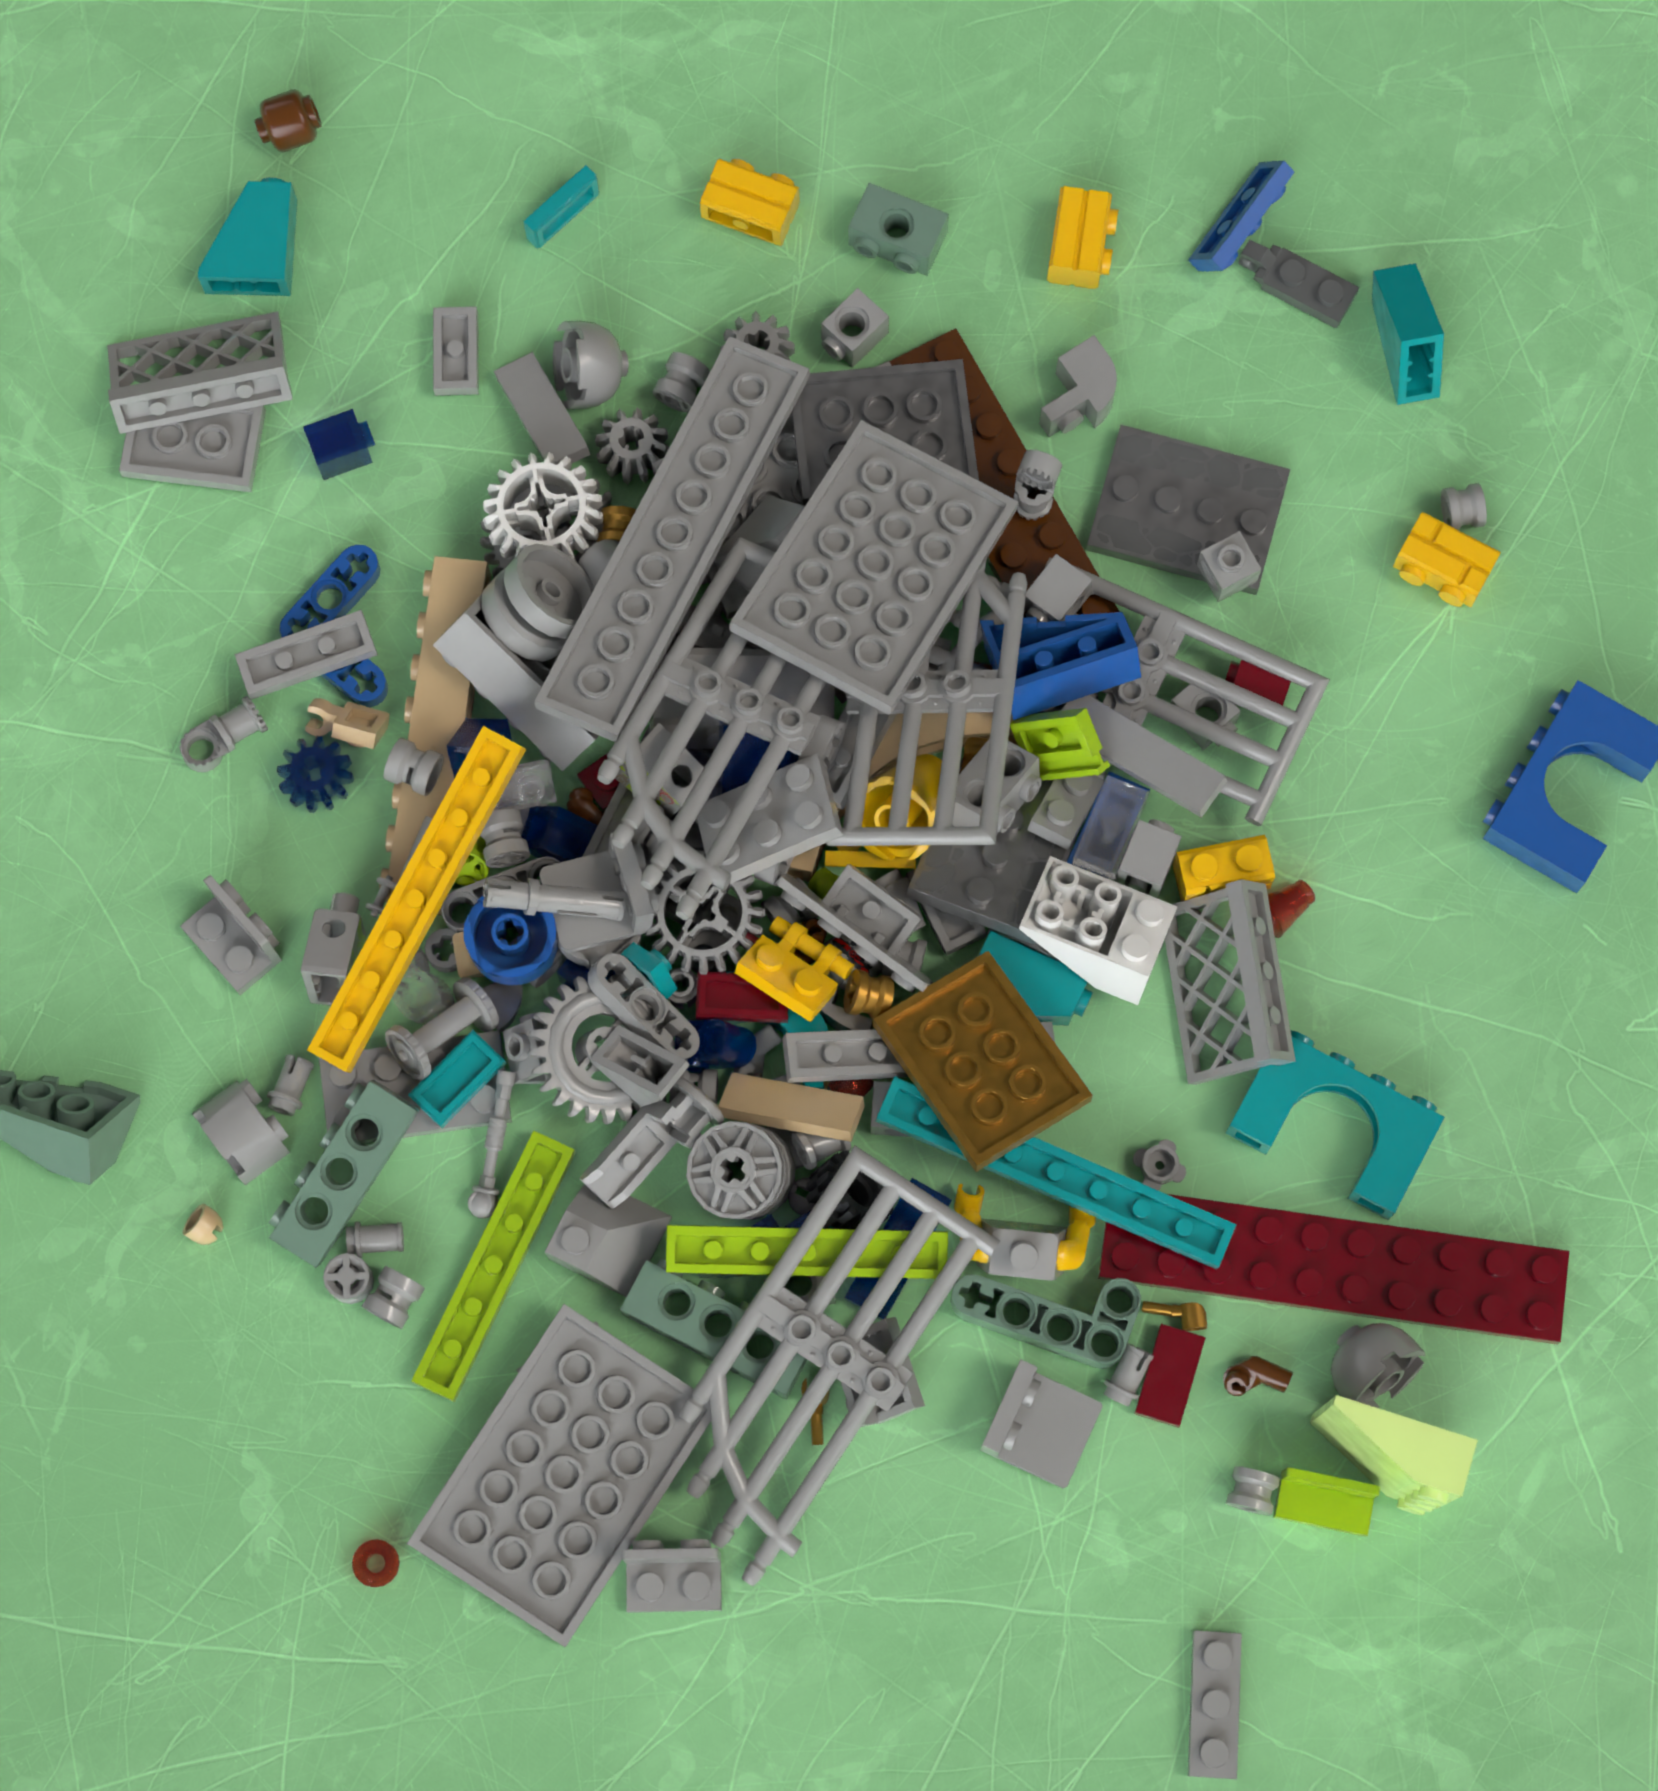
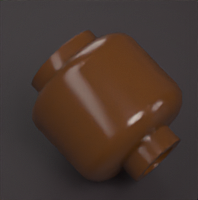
(288, 120)

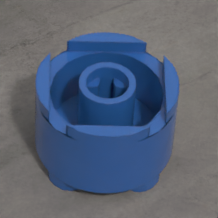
(504, 962)

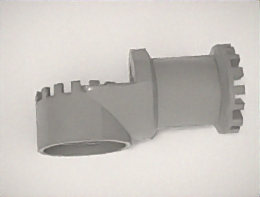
(1039, 472)
(223, 734)

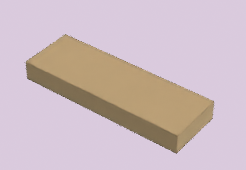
(791, 1107)

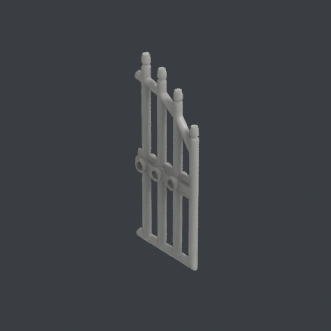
(1157, 645)
(951, 693)
(728, 700)
(826, 1343)

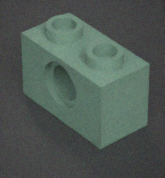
(885, 210)

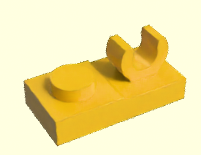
(852, 855)

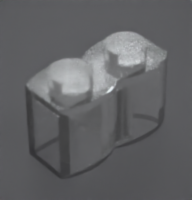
(422, 993)

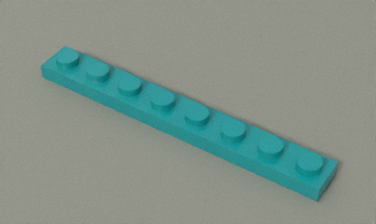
(1075, 1183)

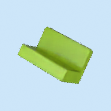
(1325, 1501)

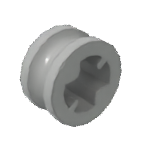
(437, 940)

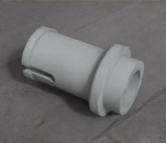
(690, 995)
(290, 1085)
(374, 1238)
(1128, 1375)

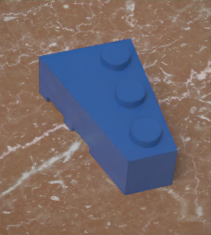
(1066, 658)

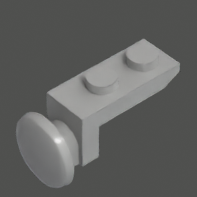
(647, 1141)

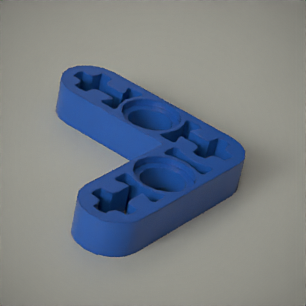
(361, 584)

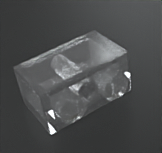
(1110, 828)

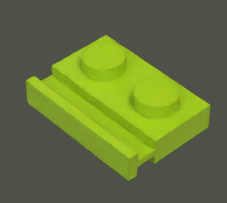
(1063, 743)

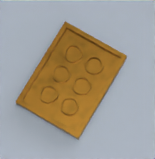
(982, 1060)

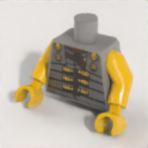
(1028, 1248)

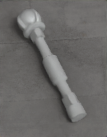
(484, 1198)

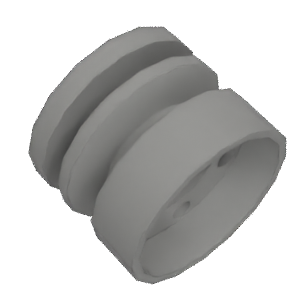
(767, 1168)

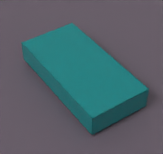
(561, 207)
(457, 1079)

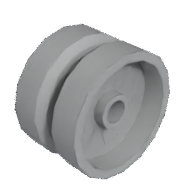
(536, 601)

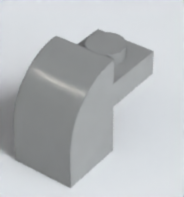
(1090, 384)

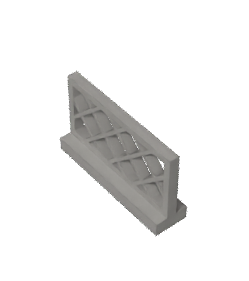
(203, 389)
(1260, 982)

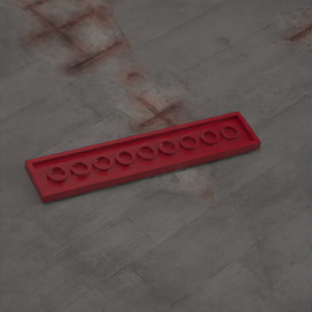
(1360, 1271)

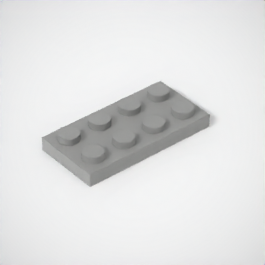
(381, 1066)

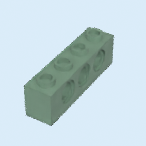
(315, 1239)
(647, 1307)

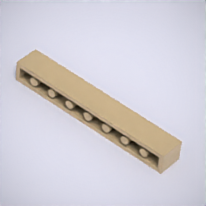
(440, 698)

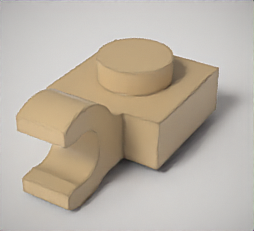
(352, 723)

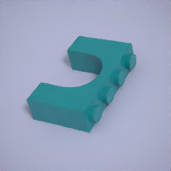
(1399, 1125)

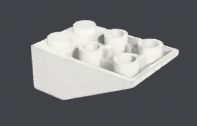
(1098, 928)

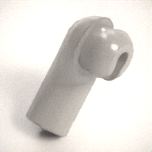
(766, 1040)

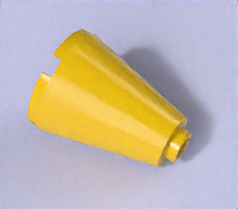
(921, 806)

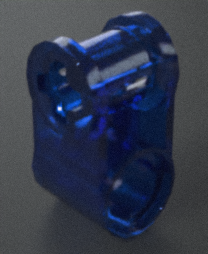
(720, 1046)

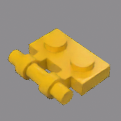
(787, 977)

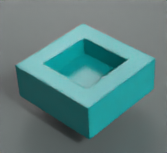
(653, 967)

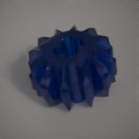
(298, 777)

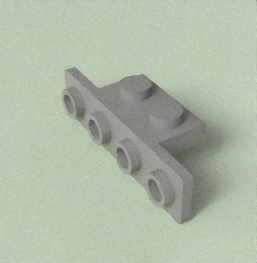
(867, 916)

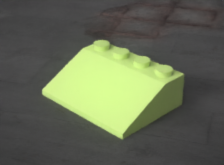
(1404, 1456)

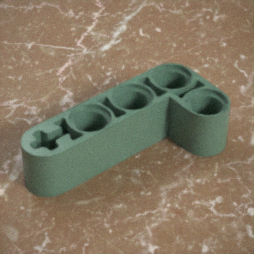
(1042, 1311)

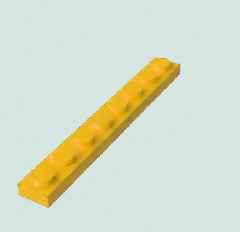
(416, 899)

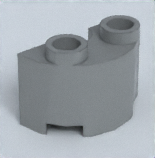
(241, 1131)

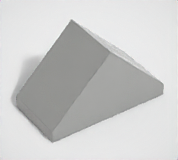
(638, 1066)

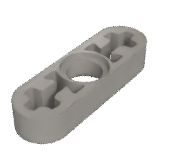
(631, 977)

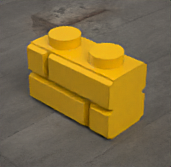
(750, 200)
(1080, 237)
(1445, 561)
(1213, 866)

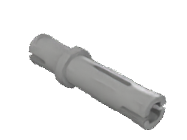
(553, 899)

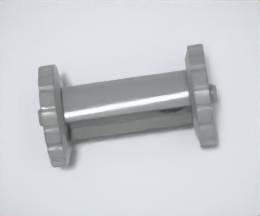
(472, 1007)

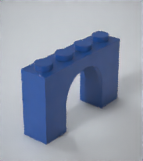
(1526, 822)

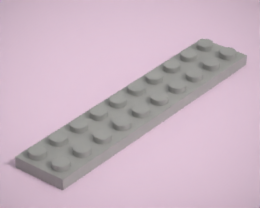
(672, 539)

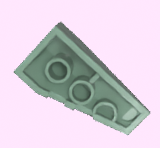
(64, 1126)

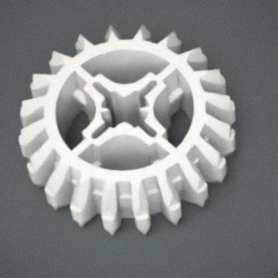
(560, 507)

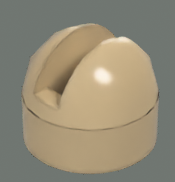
(201, 1225)

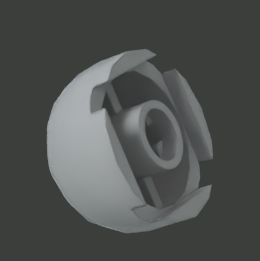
(587, 364)
(1374, 1362)

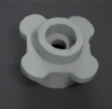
(1164, 1153)

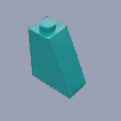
(254, 244)
(1408, 333)
(1045, 984)

